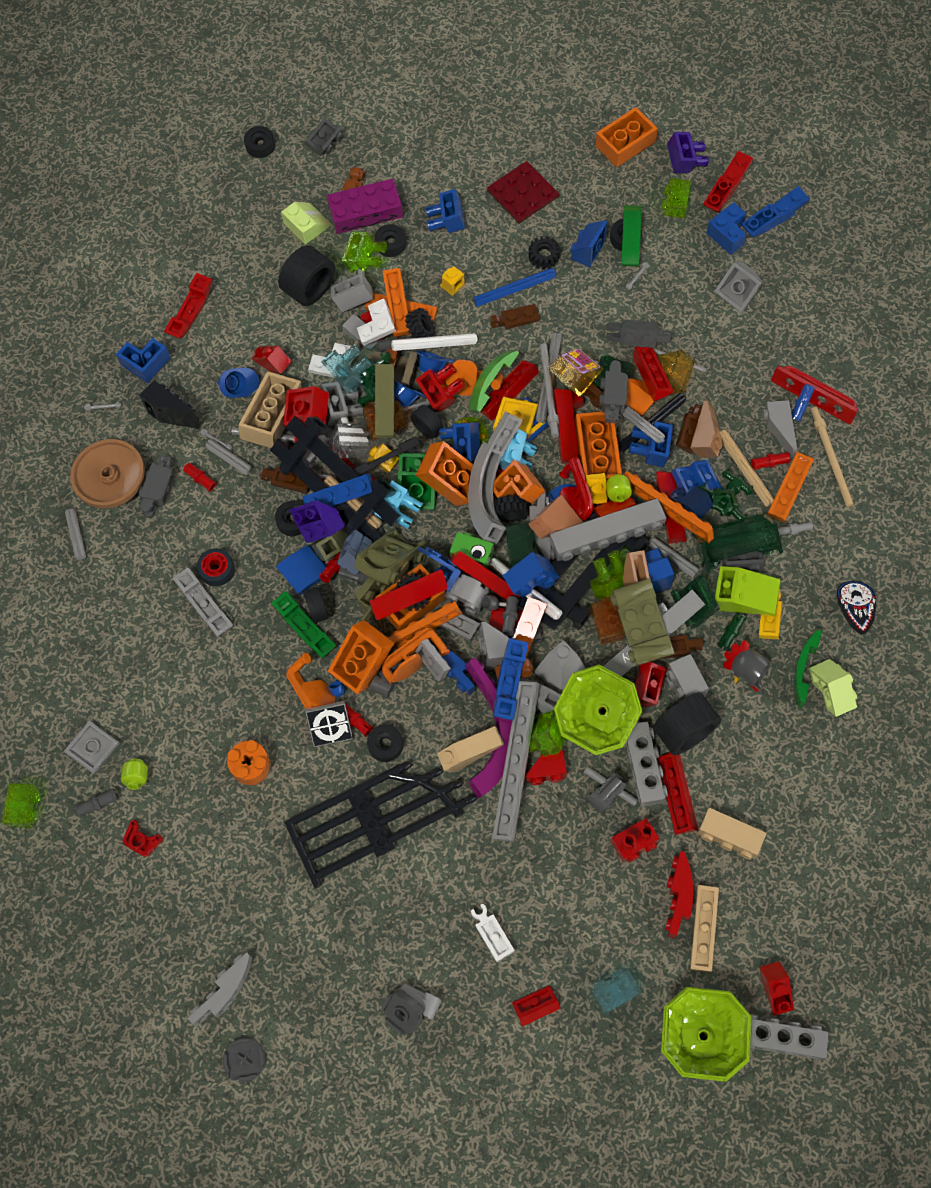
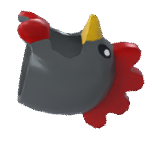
(747, 664)

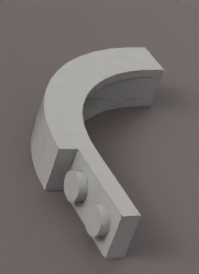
(483, 476)

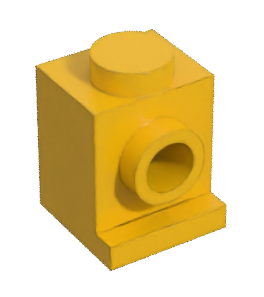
(450, 278)

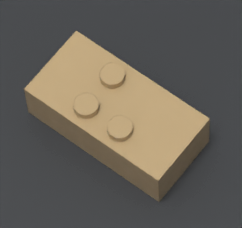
(265, 413)

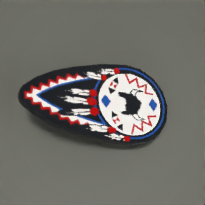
(857, 605)

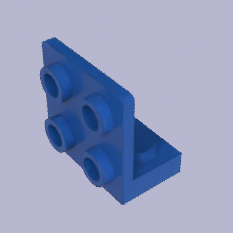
(448, 568)

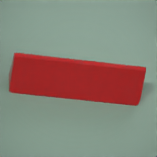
(652, 372)
(510, 387)
(567, 432)
(674, 531)
(482, 574)
(408, 595)
(684, 813)

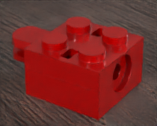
(306, 403)

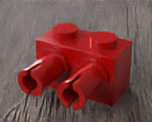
(435, 389)
(635, 840)

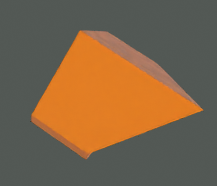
(638, 396)

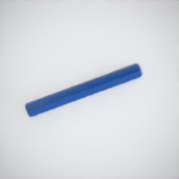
(514, 287)

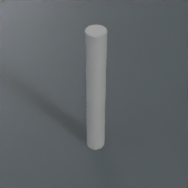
(601, 779)

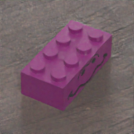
(364, 206)

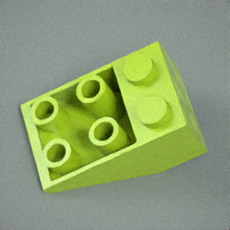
(746, 591)

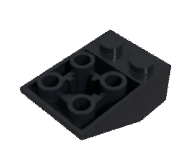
(168, 407)

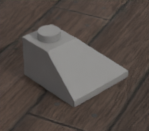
(739, 285)
(492, 646)
(559, 666)

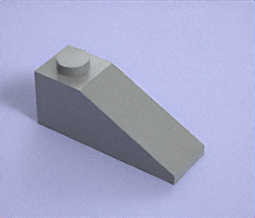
(780, 423)

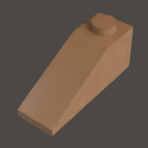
(707, 436)

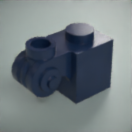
(694, 501)

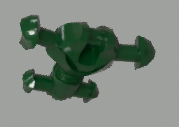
(368, 378)
(724, 499)

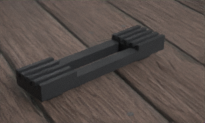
(408, 446)

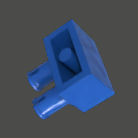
(451, 210)
(464, 437)
(655, 453)

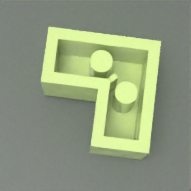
(835, 686)

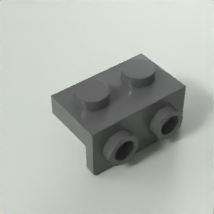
(322, 136)
(751, 561)

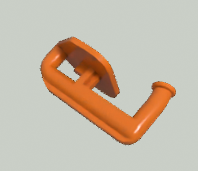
(469, 374)
(414, 662)
(312, 692)

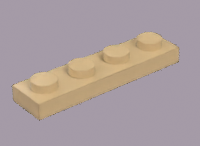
(704, 929)

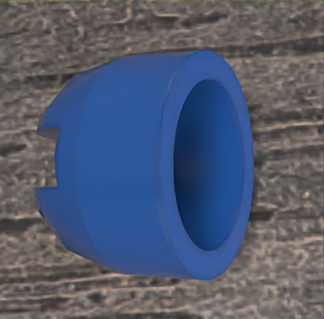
(337, 688)

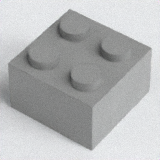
(685, 678)

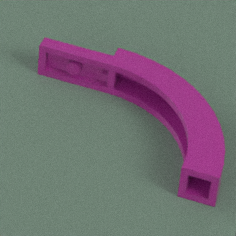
(494, 769)

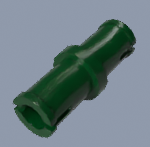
(731, 631)

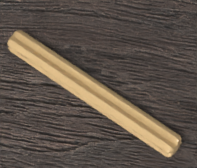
(746, 468)

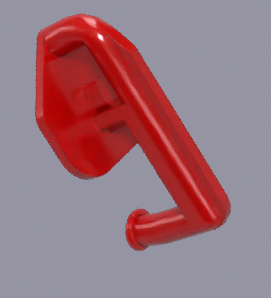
(577, 497)

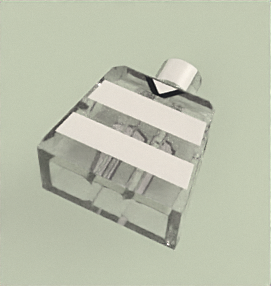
(349, 440)

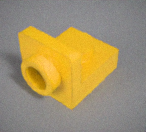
(597, 487)

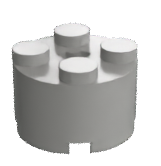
(467, 594)

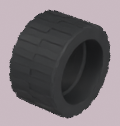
(306, 275)
(687, 723)

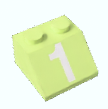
(304, 221)

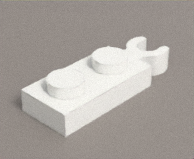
(493, 935)

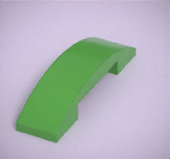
(478, 396)

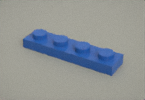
(342, 492)

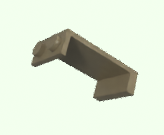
(405, 367)

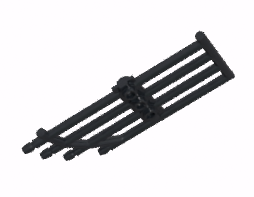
(371, 823)

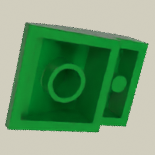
(408, 467)

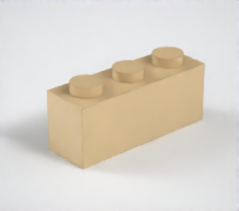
(731, 834)

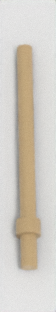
(820, 425)

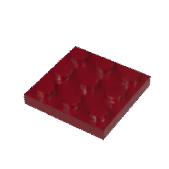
(522, 192)

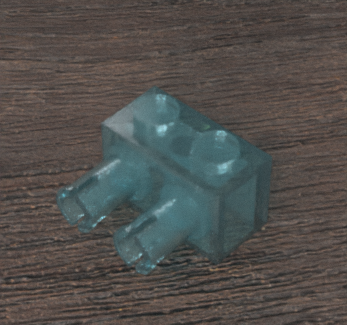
(340, 367)

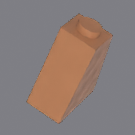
(553, 518)

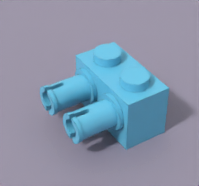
(515, 450)
(400, 498)

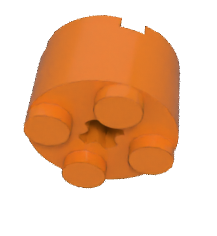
(238, 759)

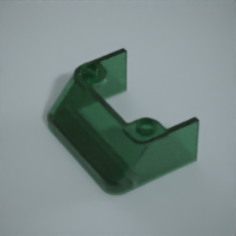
(738, 538)

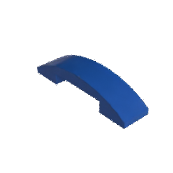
(509, 679)

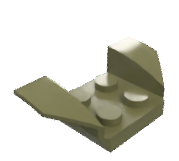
(370, 590)

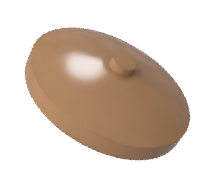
(107, 473)

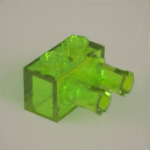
(359, 252)
(607, 579)
(546, 735)

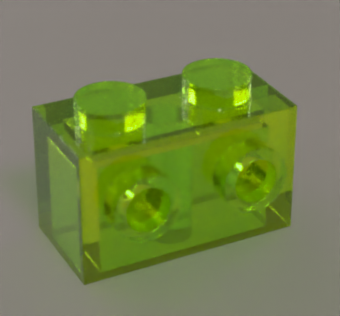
(677, 197)
(20, 805)

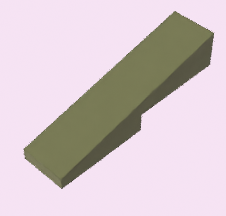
(384, 400)

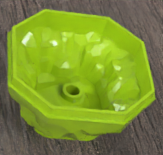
(581, 706)
(726, 1029)

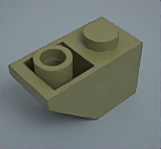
(329, 546)

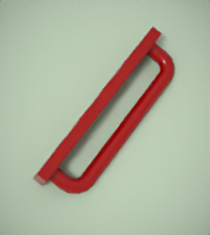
(831, 395)

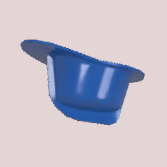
(432, 361)
(238, 382)
(405, 395)

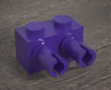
(683, 150)

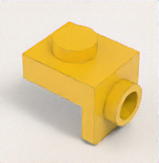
(378, 451)

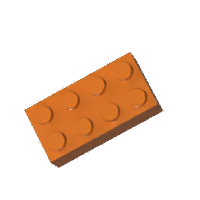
(597, 445)

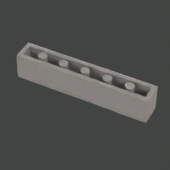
(607, 530)

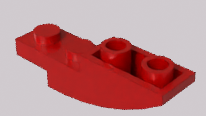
(728, 182)
(682, 887)

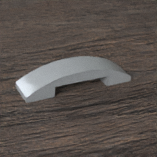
(202, 602)

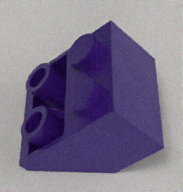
(316, 520)

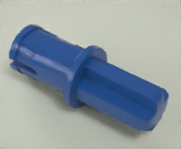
(802, 402)

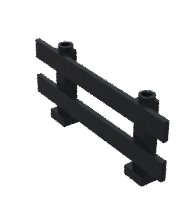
(309, 440)
(568, 601)

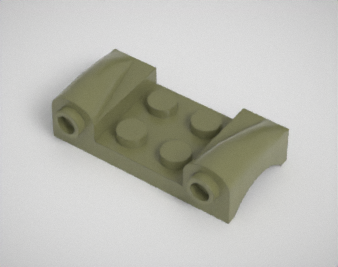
(387, 555)
(642, 622)

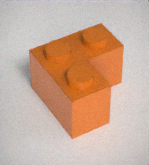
(518, 480)

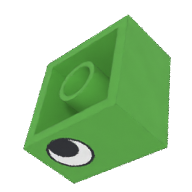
(477, 549)

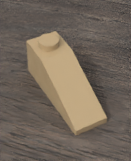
(469, 750)

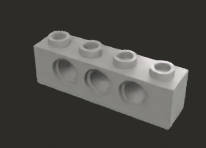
(646, 795)
(817, 1038)

